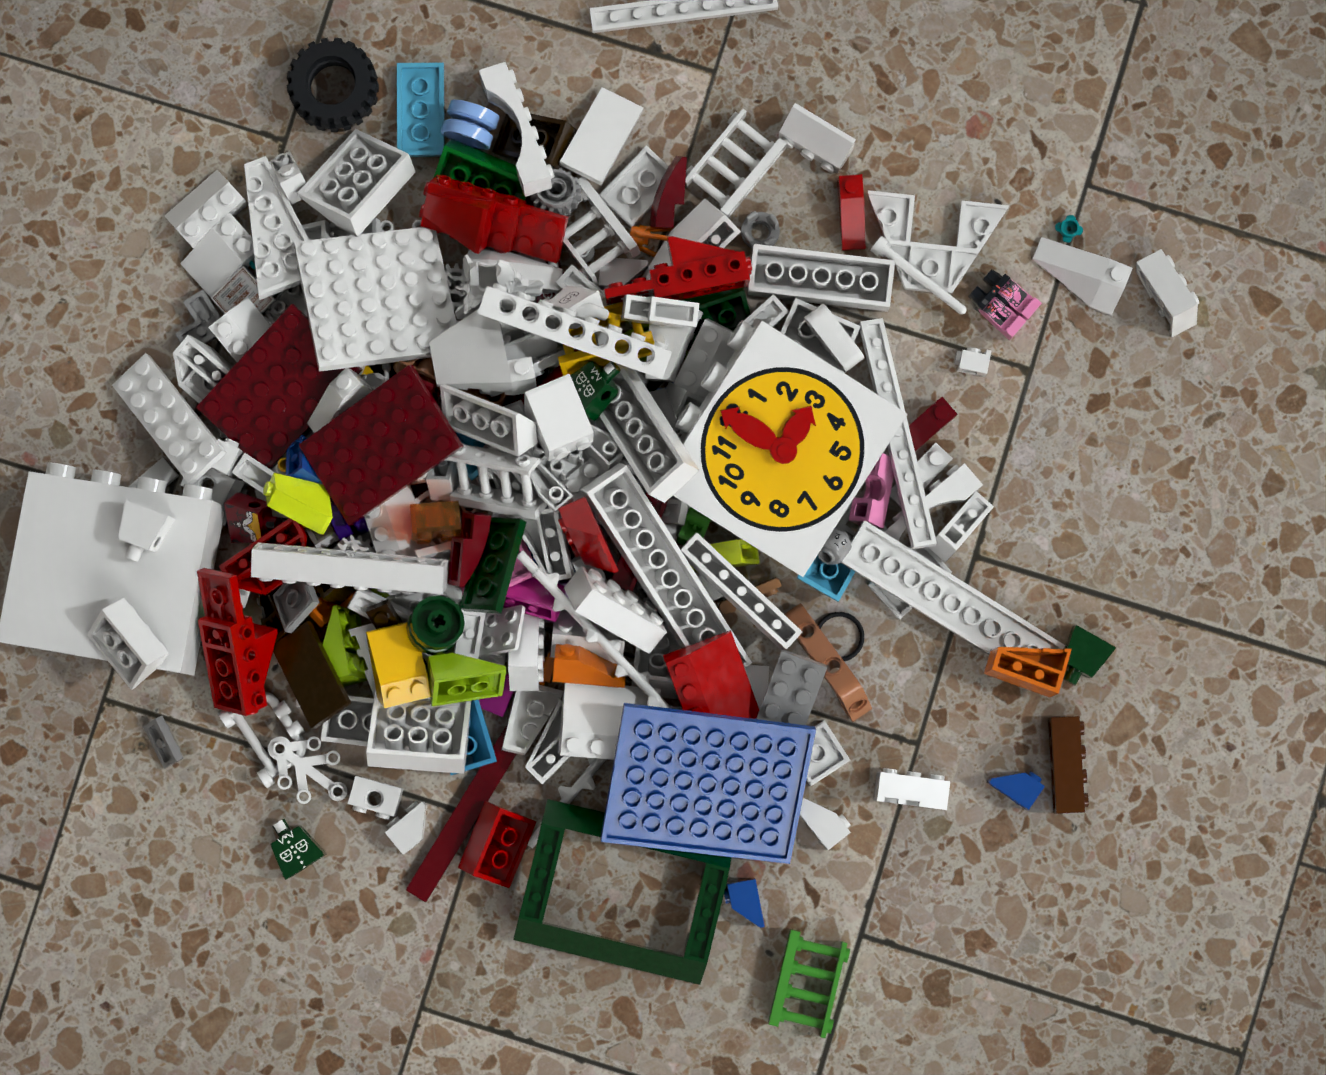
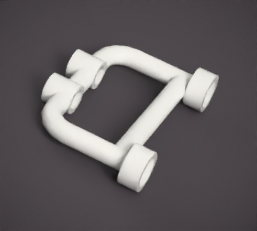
(293, 728)

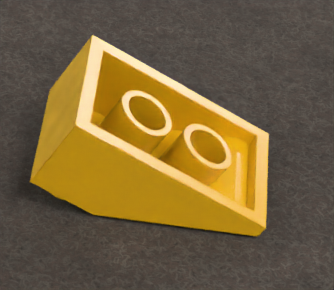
(397, 666)

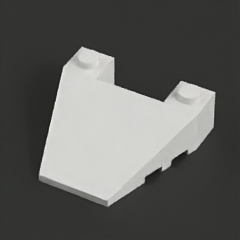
(476, 358)

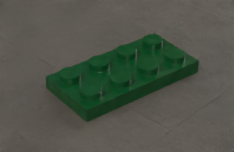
(491, 578)

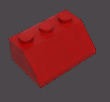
(586, 536)
(497, 844)

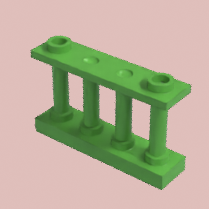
(785, 990)

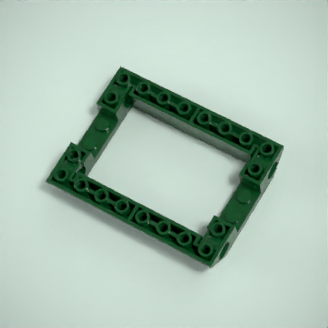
(534, 931)

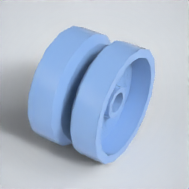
(470, 124)

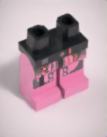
(1005, 304)

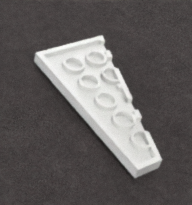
(272, 229)

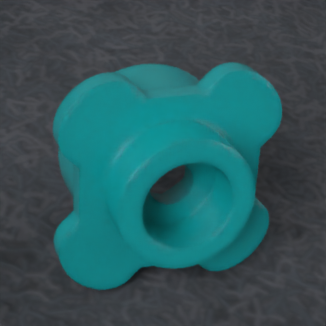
(1070, 221)

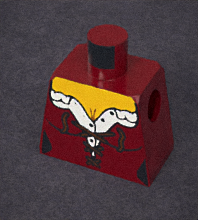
(248, 518)

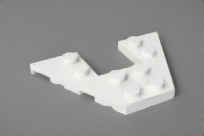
(940, 263)

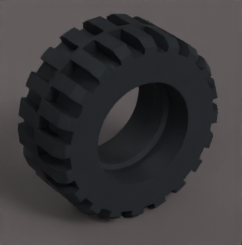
(316, 59)

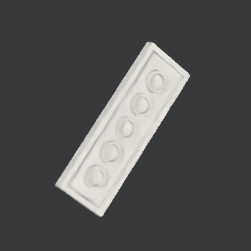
(169, 419)

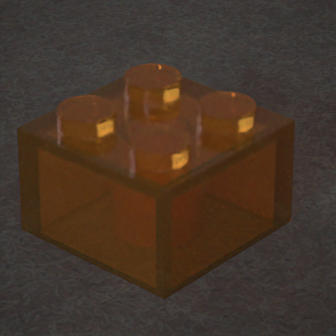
(434, 521)

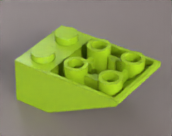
(342, 647)

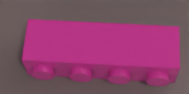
(534, 598)

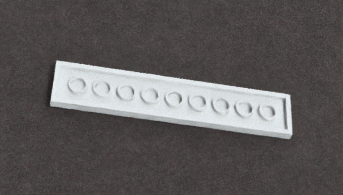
(940, 594)

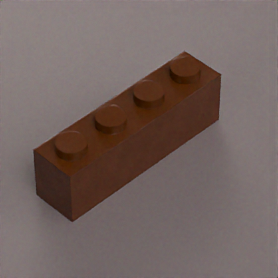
(1066, 765)

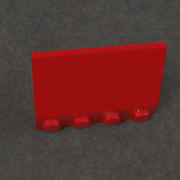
(712, 678)

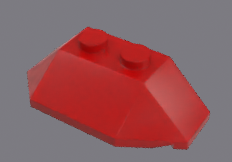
(286, 533)

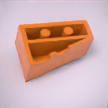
(1029, 668)

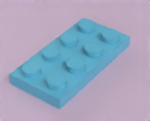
(420, 108)

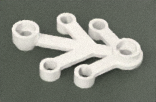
(304, 766)

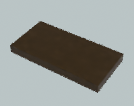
(311, 675)

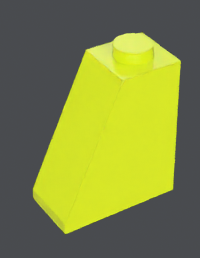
(300, 501)
(737, 553)

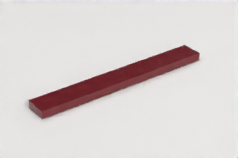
(460, 823)

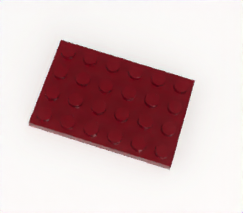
(271, 390)
(380, 445)

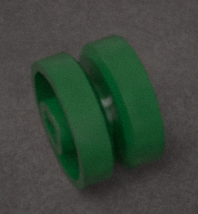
(442, 612)

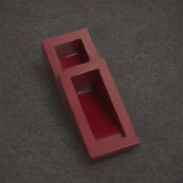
(669, 192)
(467, 547)

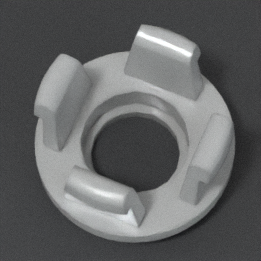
(766, 219)

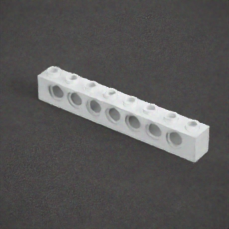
(491, 308)

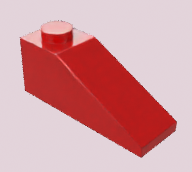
(851, 212)

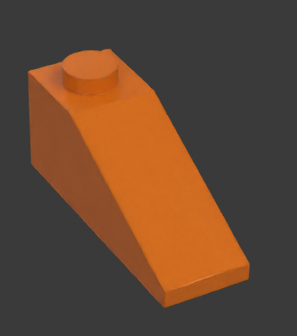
(581, 666)

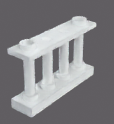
(757, 167)
(612, 227)
(491, 499)

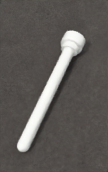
(883, 249)

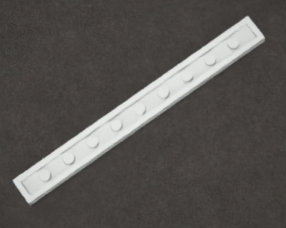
(901, 446)

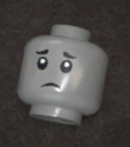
(835, 548)

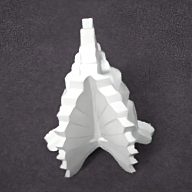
(482, 275)

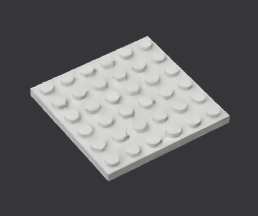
(374, 296)

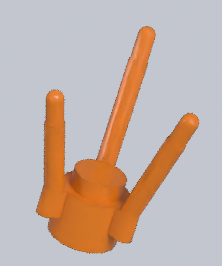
(643, 234)

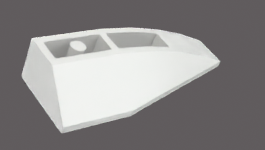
(702, 225)

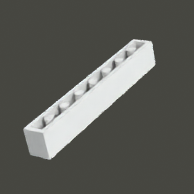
(349, 568)

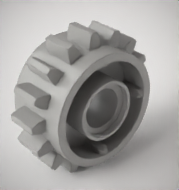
(565, 201)

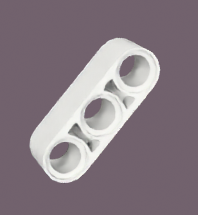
(834, 337)

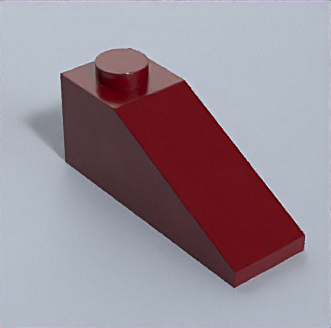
(931, 422)

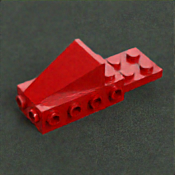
(491, 219)
(706, 266)
(233, 646)

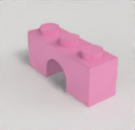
(876, 498)

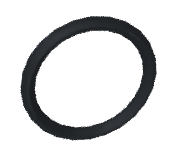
(856, 622)

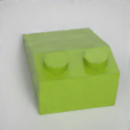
(463, 678)

